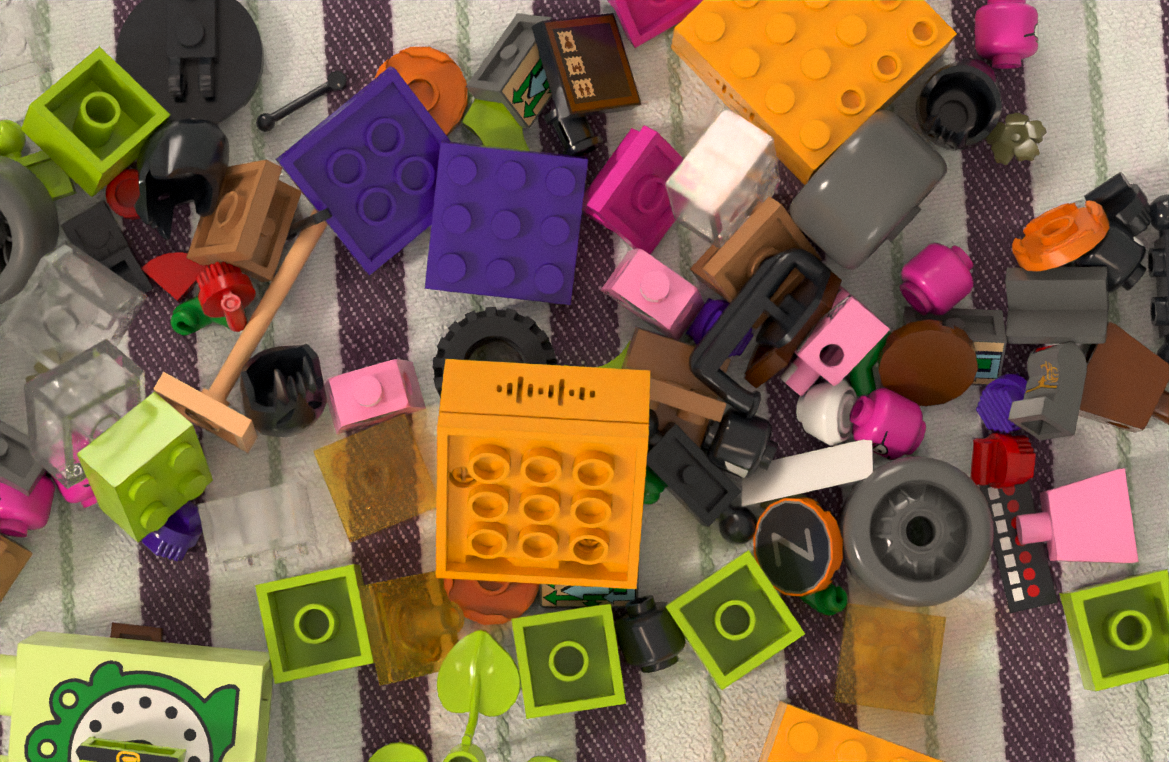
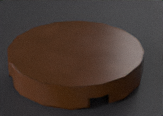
(928, 362)

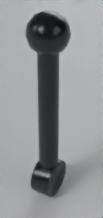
(336, 81)
(308, 222)

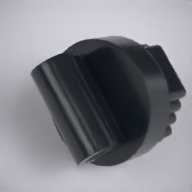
(1123, 203)

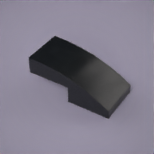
(101, 237)

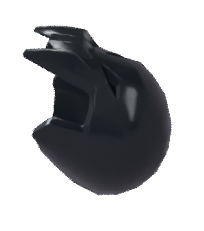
(959, 104)
(181, 162)
(283, 390)

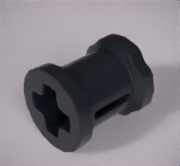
(574, 134)

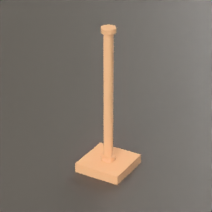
(209, 407)

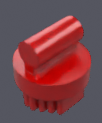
(225, 294)
(1002, 460)

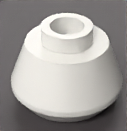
(827, 411)

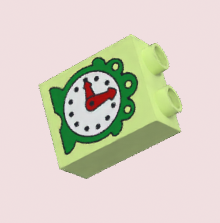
(134, 692)

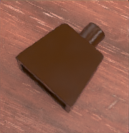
(1124, 383)

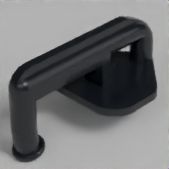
(743, 311)

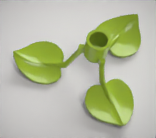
(472, 679)

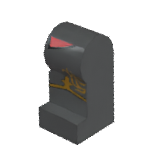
(1052, 392)

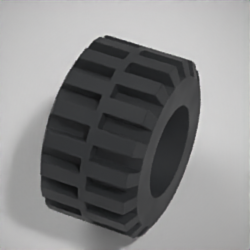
(492, 327)

